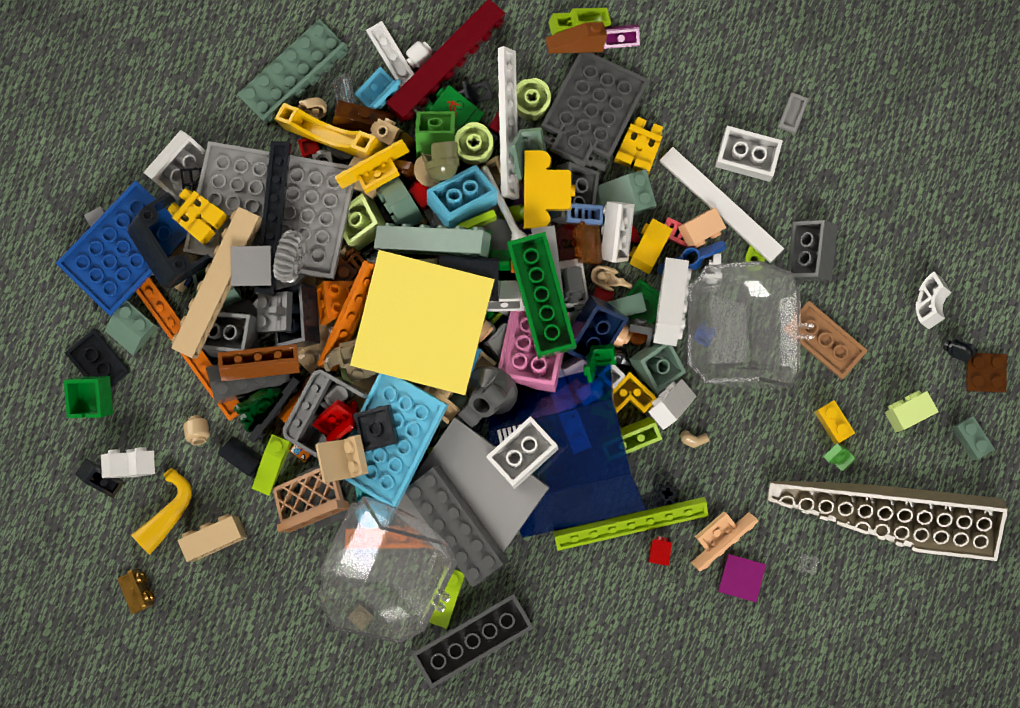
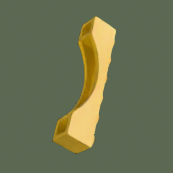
(351, 142)

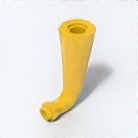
(158, 527)

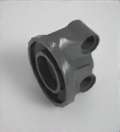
(488, 393)

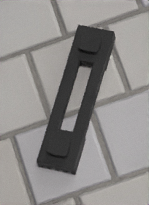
(259, 431)

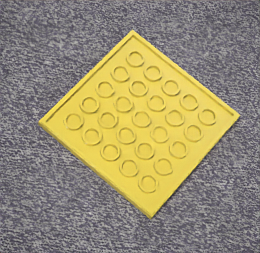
(422, 322)

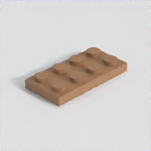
(830, 342)

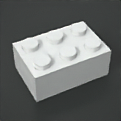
(748, 153)
(522, 452)

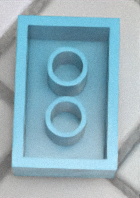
(462, 197)

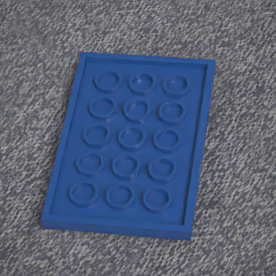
(106, 259)

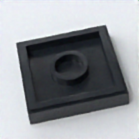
(376, 428)

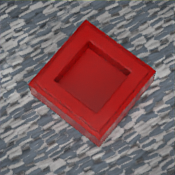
(308, 147)

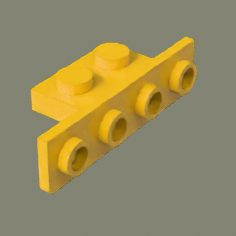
(374, 170)

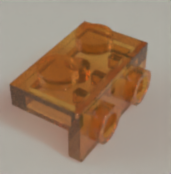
(588, 243)

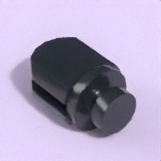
(959, 349)

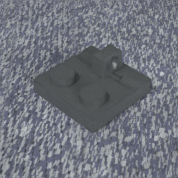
(274, 312)

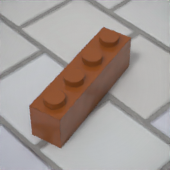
(258, 362)

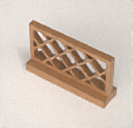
(310, 515)

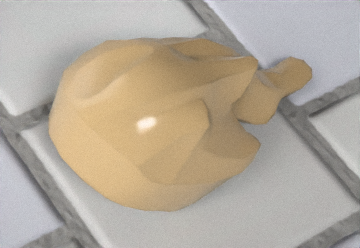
(313, 106)
(605, 277)

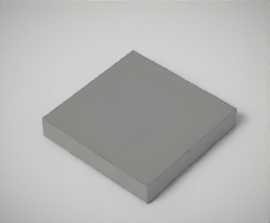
(251, 266)

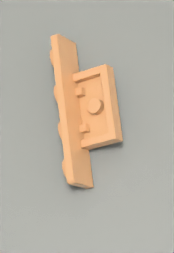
(719, 536)

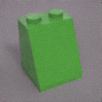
(433, 128)

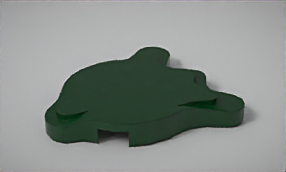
(258, 407)

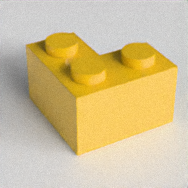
(634, 391)

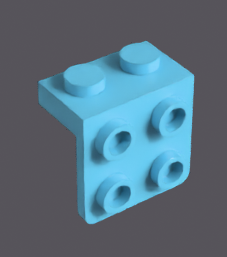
(377, 89)

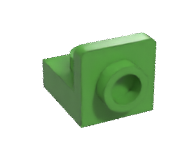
(840, 456)

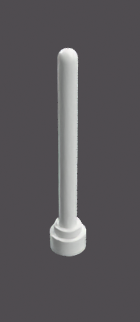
(516, 233)

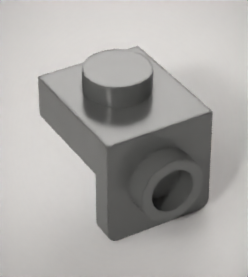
(640, 326)

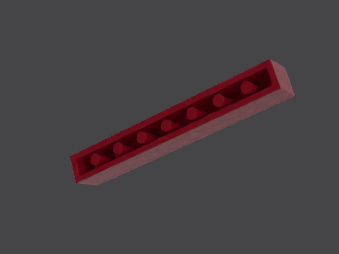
(446, 61)

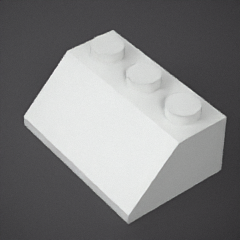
(178, 154)
(617, 231)

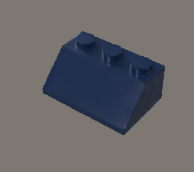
(596, 325)

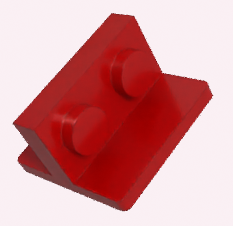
(336, 420)

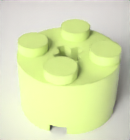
(532, 109)
(484, 148)

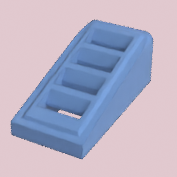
(598, 214)

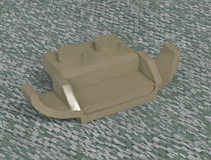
(343, 356)

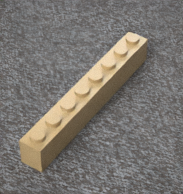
(215, 286)

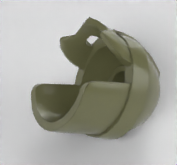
(444, 161)

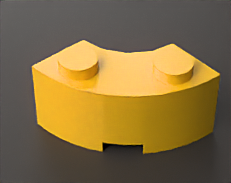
(649, 249)

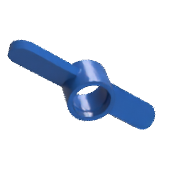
(702, 253)

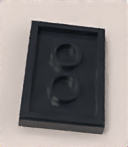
(96, 358)

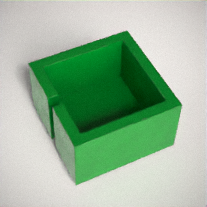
(88, 397)

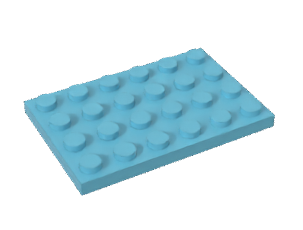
(416, 420)

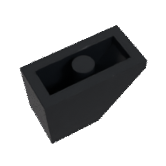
(91, 474)

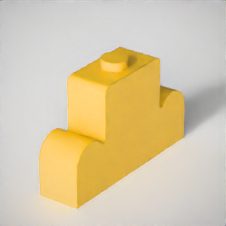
(544, 189)

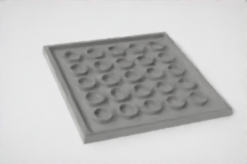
(493, 500)

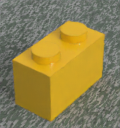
(834, 422)

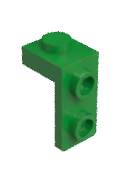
(599, 356)

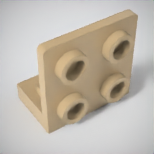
(342, 459)

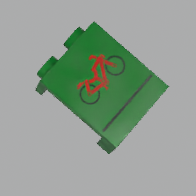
(451, 100)

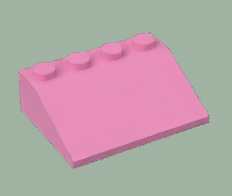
(520, 357)

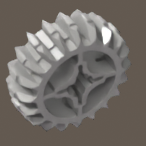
(290, 256)

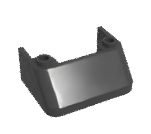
(299, 424)

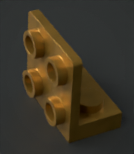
(136, 591)

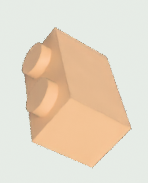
(702, 227)

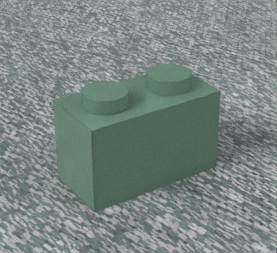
(973, 438)

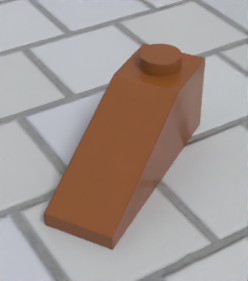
(578, 39)

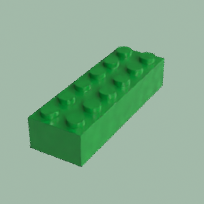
(541, 295)

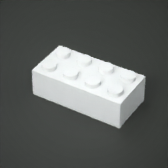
(672, 302)

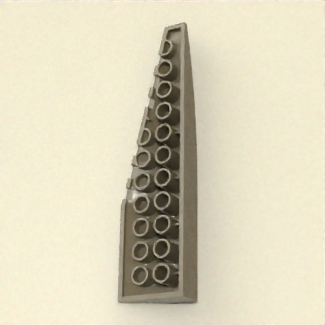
(908, 517)

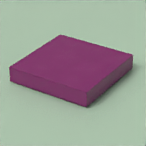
(742, 578)

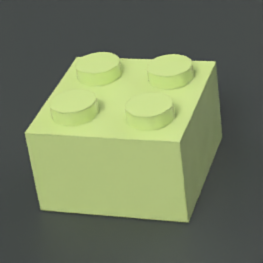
(362, 222)
(912, 411)

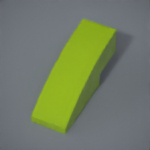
(577, 16)

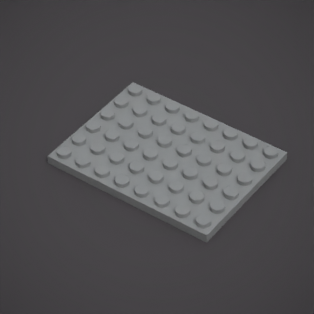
(313, 201)

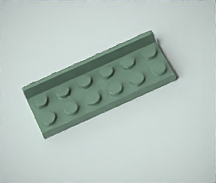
(293, 71)

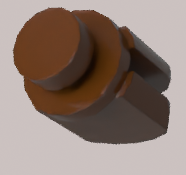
(354, 255)

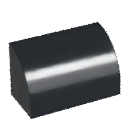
(241, 456)

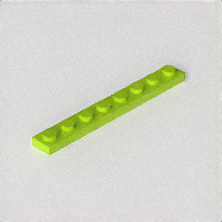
(631, 523)

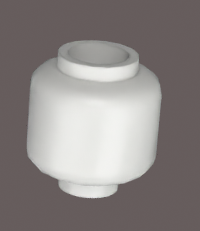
(419, 54)

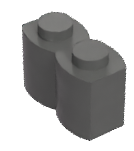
(572, 284)

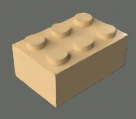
(212, 537)

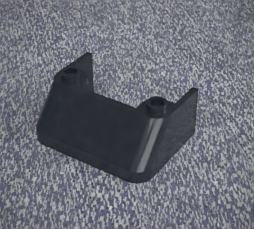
(167, 272)

